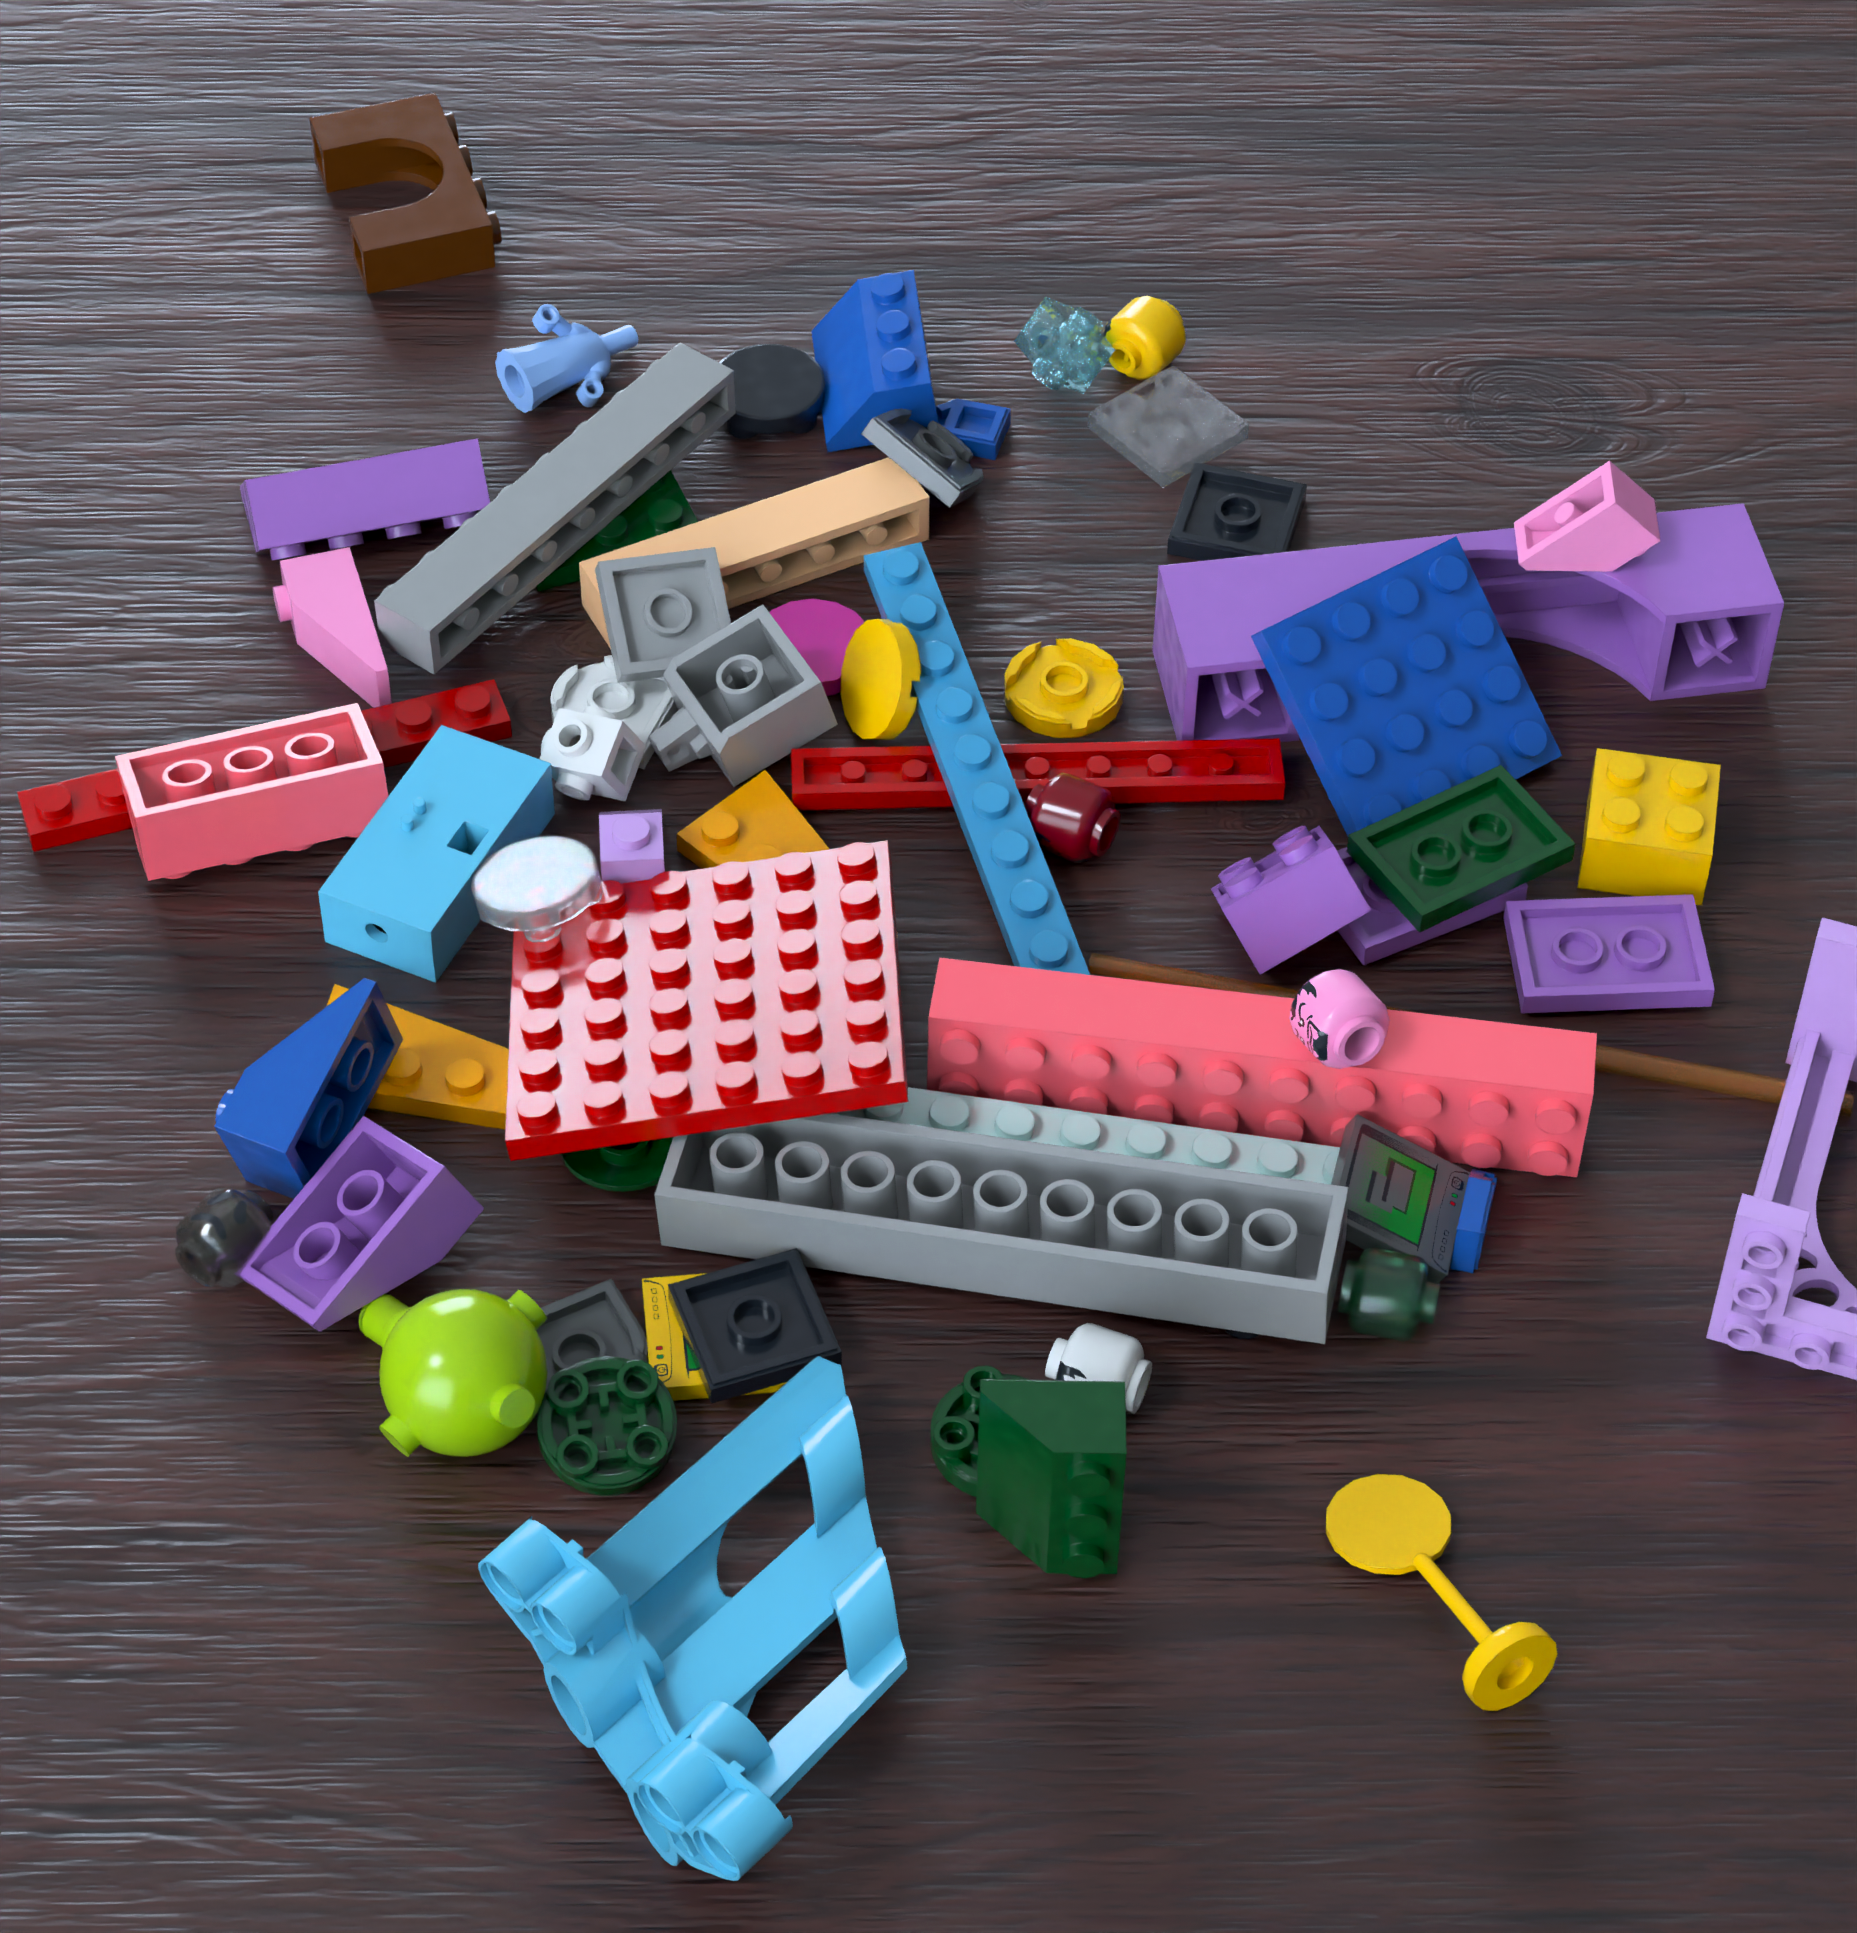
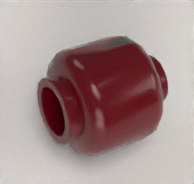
(1073, 817)

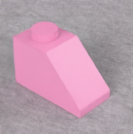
(1589, 525)

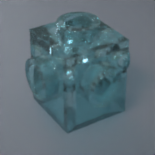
(1064, 345)

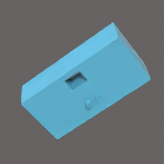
(409, 874)

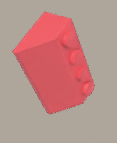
(252, 791)

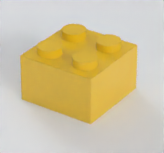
(1649, 825)

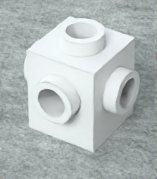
(592, 754)

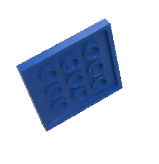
(1405, 688)

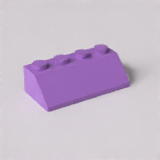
(365, 496)

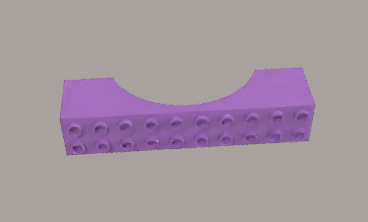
(1672, 622)

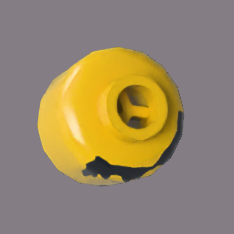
(1145, 335)

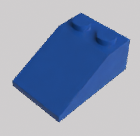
(309, 1091)

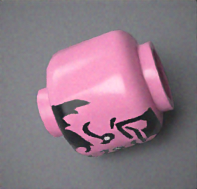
(1339, 1019)

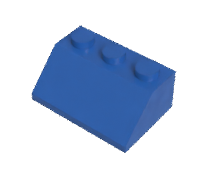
(873, 358)

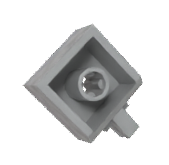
(742, 700)

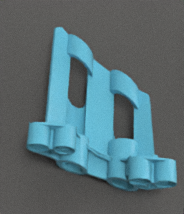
(667, 1665)

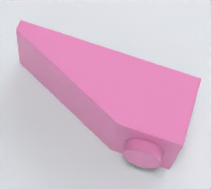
(334, 621)

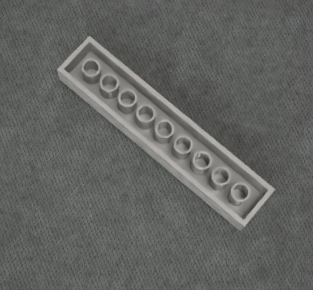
(1014, 1220)

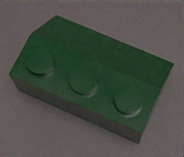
(1054, 1470)

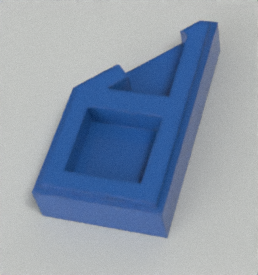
(1473, 1220)

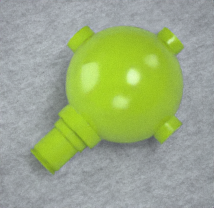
(458, 1369)

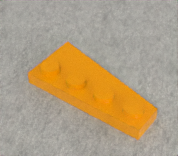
(748, 827)
(442, 1073)

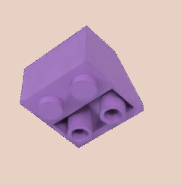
(1289, 897)

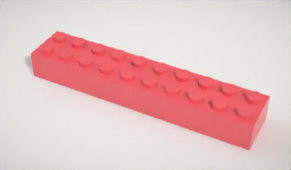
(1235, 1066)

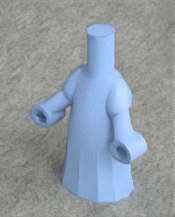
(552, 366)

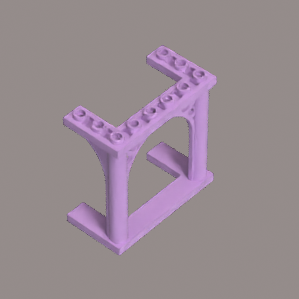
(1779, 1222)

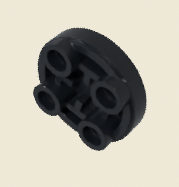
(774, 390)

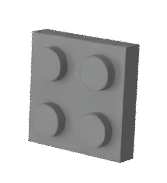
(660, 608)

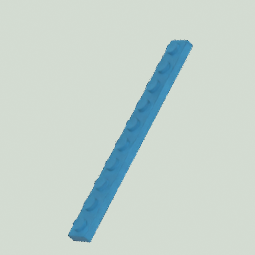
(975, 767)

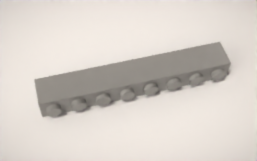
(554, 508)

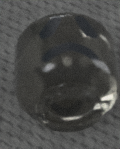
(222, 1236)

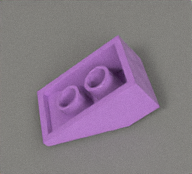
(360, 1228)

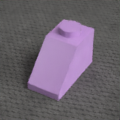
(631, 845)

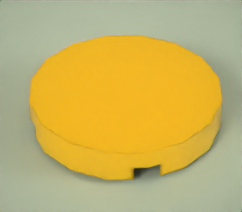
(879, 678)
(1063, 688)

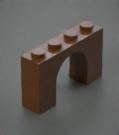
(417, 144)

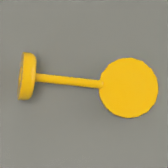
(1403, 1527)

